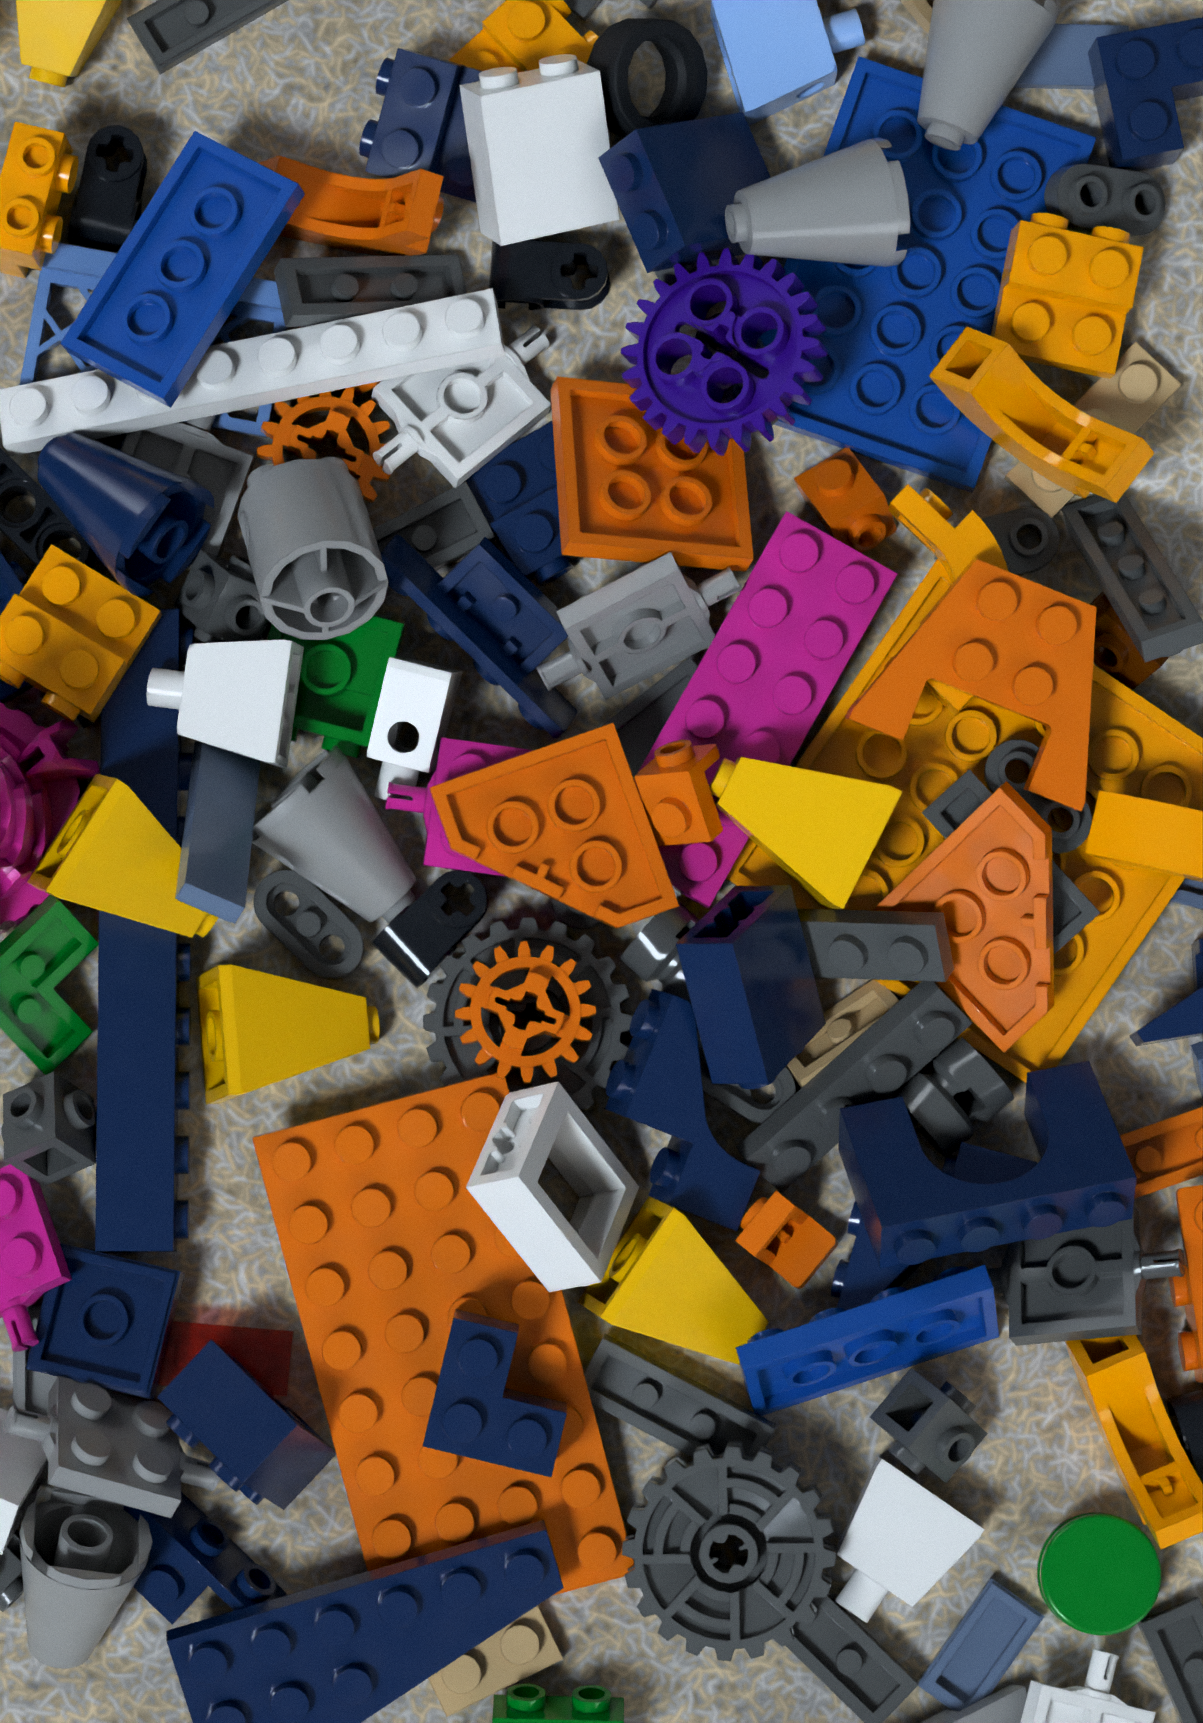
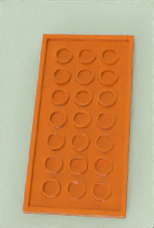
(377, 1264)

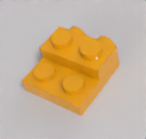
(523, 34)
(31, 185)
(1066, 294)
(72, 635)

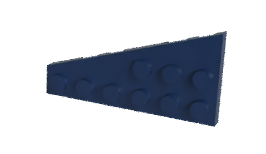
(362, 1638)

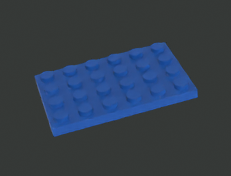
(901, 319)

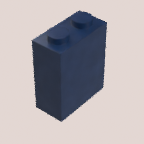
(677, 185)
(751, 985)

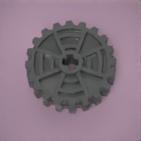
(606, 1026)
(755, 1595)

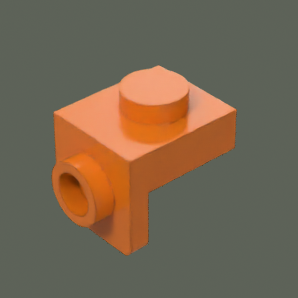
(847, 501)
(679, 795)
(785, 1238)

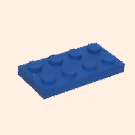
(182, 268)
(869, 1340)

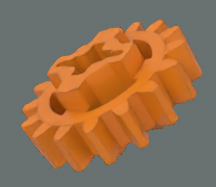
(341, 411)
(535, 985)

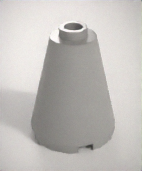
(975, 61)
(827, 210)
(337, 839)
(77, 1572)

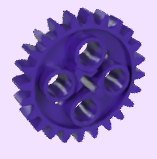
(756, 302)

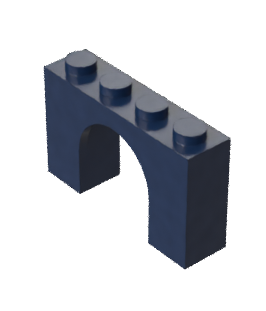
(926, 1214)

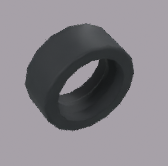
(683, 66)

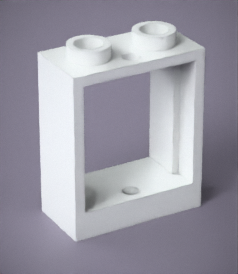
(504, 1182)

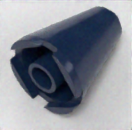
(126, 509)

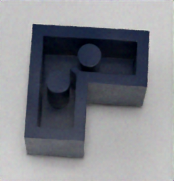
(1137, 87)
(476, 1412)
(254, 1435)

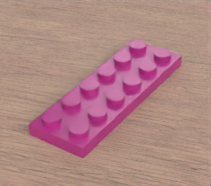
(770, 673)

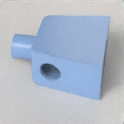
(780, 50)

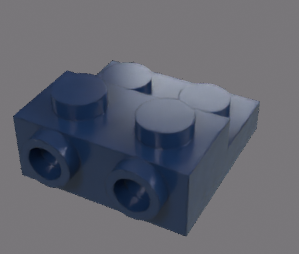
(421, 121)
(522, 505)

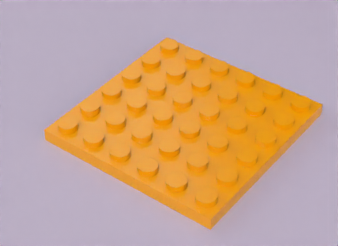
(1130, 753)

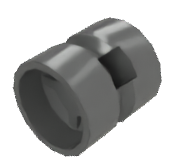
(655, 953)
(976, 1092)

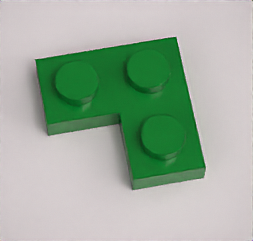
(31, 965)

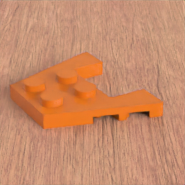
(1007, 647)

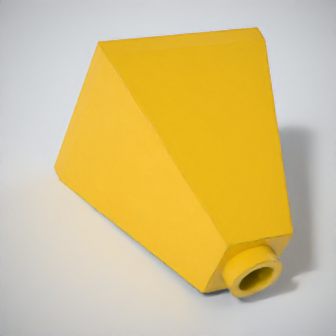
(60, 35)
(807, 821)
(118, 861)
(273, 1028)
(673, 1287)

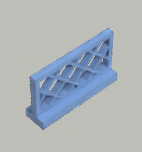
(83, 269)

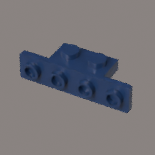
(494, 618)
(194, 1554)

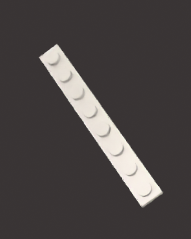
(262, 371)

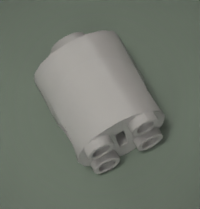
(312, 548)

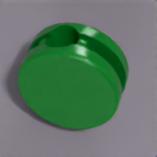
(1099, 1573)

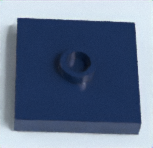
(107, 1322)

